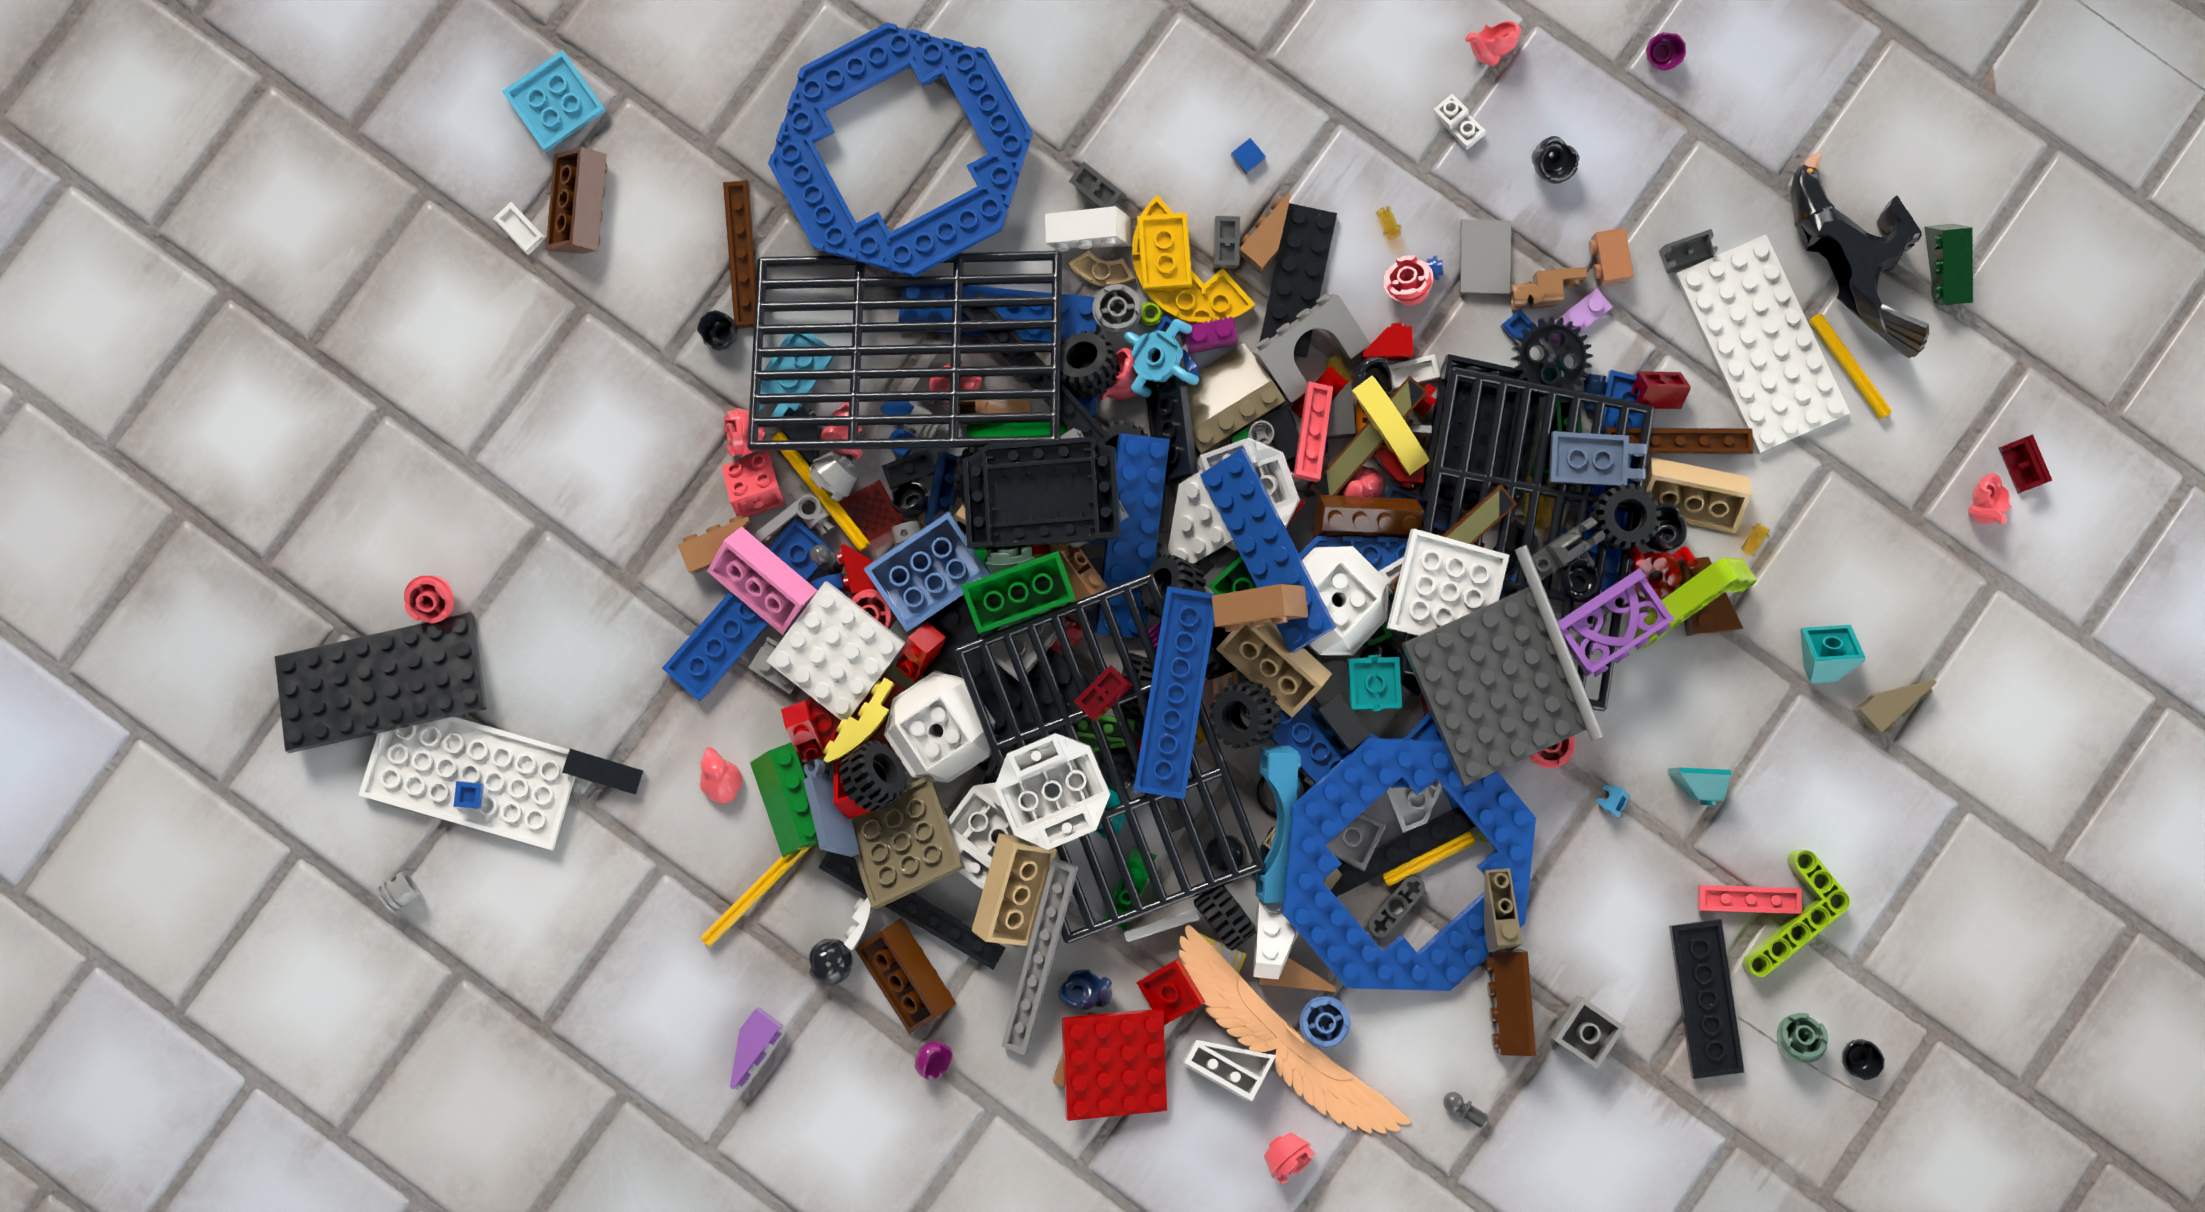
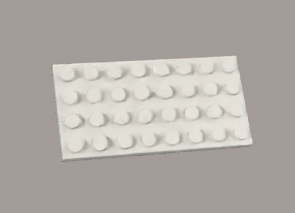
(1762, 343)
(520, 776)

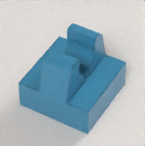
(1616, 801)

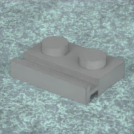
(767, 671)

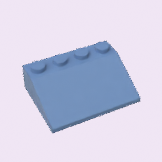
(926, 571)

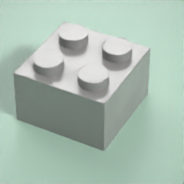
(1587, 1032)

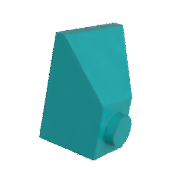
(1830, 652)
(1702, 784)

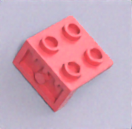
(753, 485)

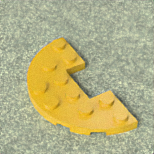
(1203, 302)

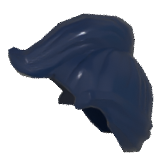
(1085, 990)

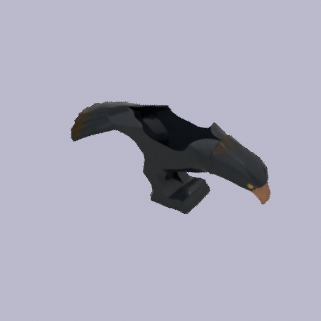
(1858, 256)

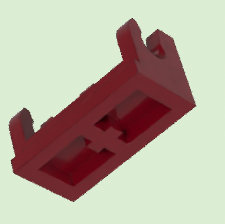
(1661, 389)
(2025, 464)
(1103, 693)

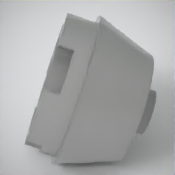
(1117, 308)
(834, 474)

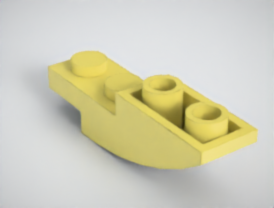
(854, 732)

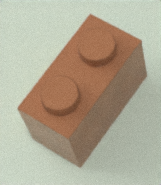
(1611, 257)

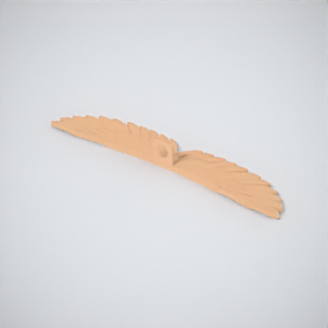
(1300, 1062)

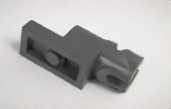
(1565, 548)

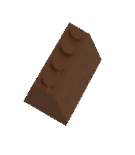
(576, 201)
(1366, 516)
(905, 976)
(1511, 1003)

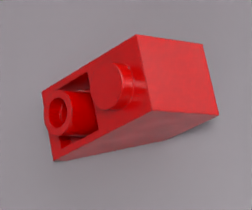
(854, 563)
(920, 651)
(802, 731)

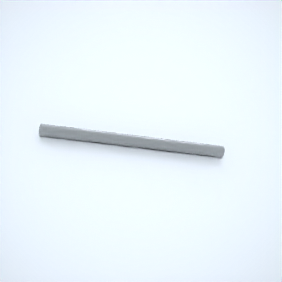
(1559, 643)

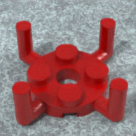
(1664, 562)

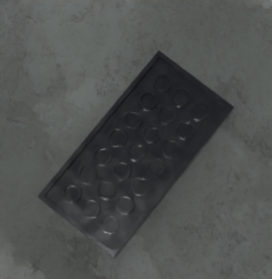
(959, 628)
(379, 683)

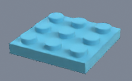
(554, 101)

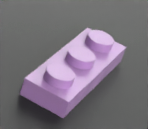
(1584, 313)

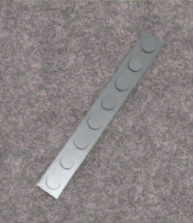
(1039, 956)

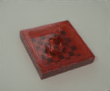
(871, 511)

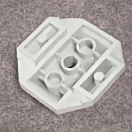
(1271, 468)
(1362, 595)
(911, 732)
(1046, 818)
(973, 827)

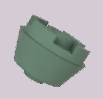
(1007, 557)
(1801, 1038)

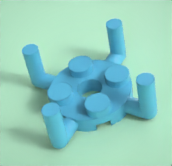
(1169, 360)

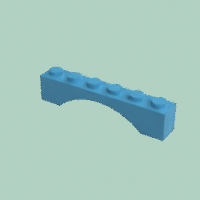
(1280, 769)

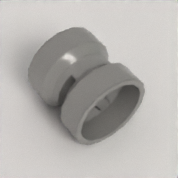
(1262, 430)

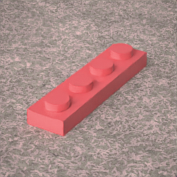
(1313, 432)
(1749, 899)

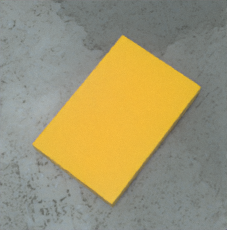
(1164, 251)

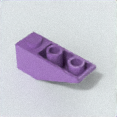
(752, 1040)

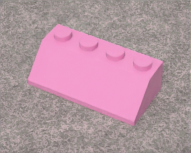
(761, 580)

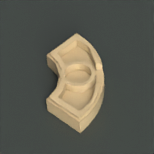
(1101, 272)

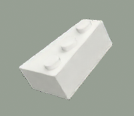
(1088, 229)
(1272, 941)
(1230, 1067)

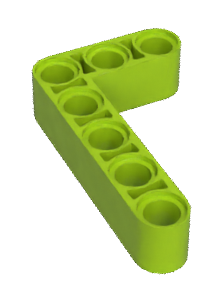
(1719, 577)
(1803, 921)

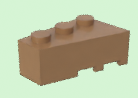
(1259, 606)

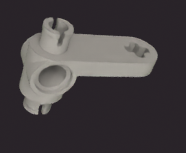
(817, 520)

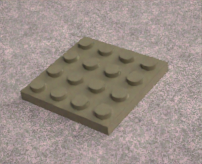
(905, 844)

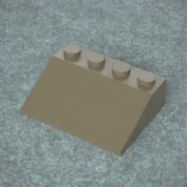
(1230, 398)

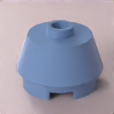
(1324, 1022)

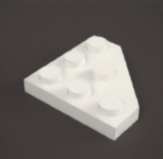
(1196, 523)
(1413, 809)

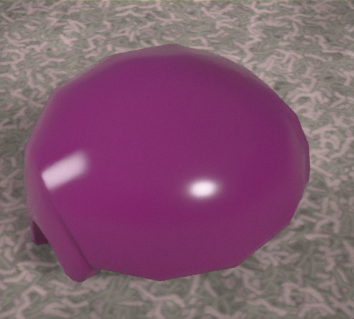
(1665, 51)
(933, 1060)

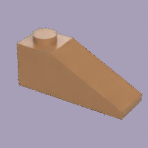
(1298, 976)

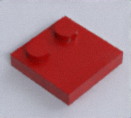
(1171, 990)

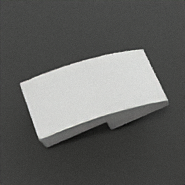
(1459, 122)
(862, 916)

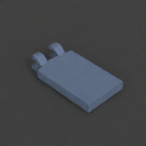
(1593, 459)
(832, 827)

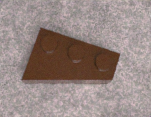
(1714, 617)

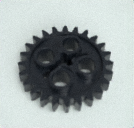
(1570, 345)

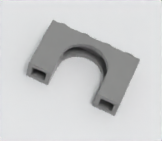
(1277, 353)

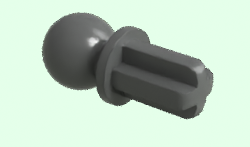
(825, 559)
(1454, 1102)

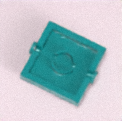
(1374, 683)

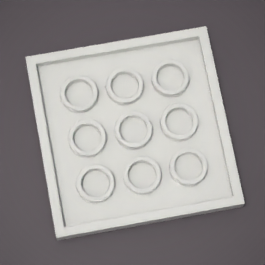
(1443, 582)
(836, 651)

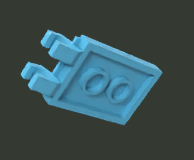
(793, 363)

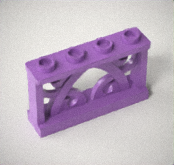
(1625, 590)

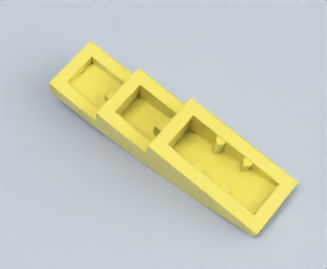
(1390, 425)

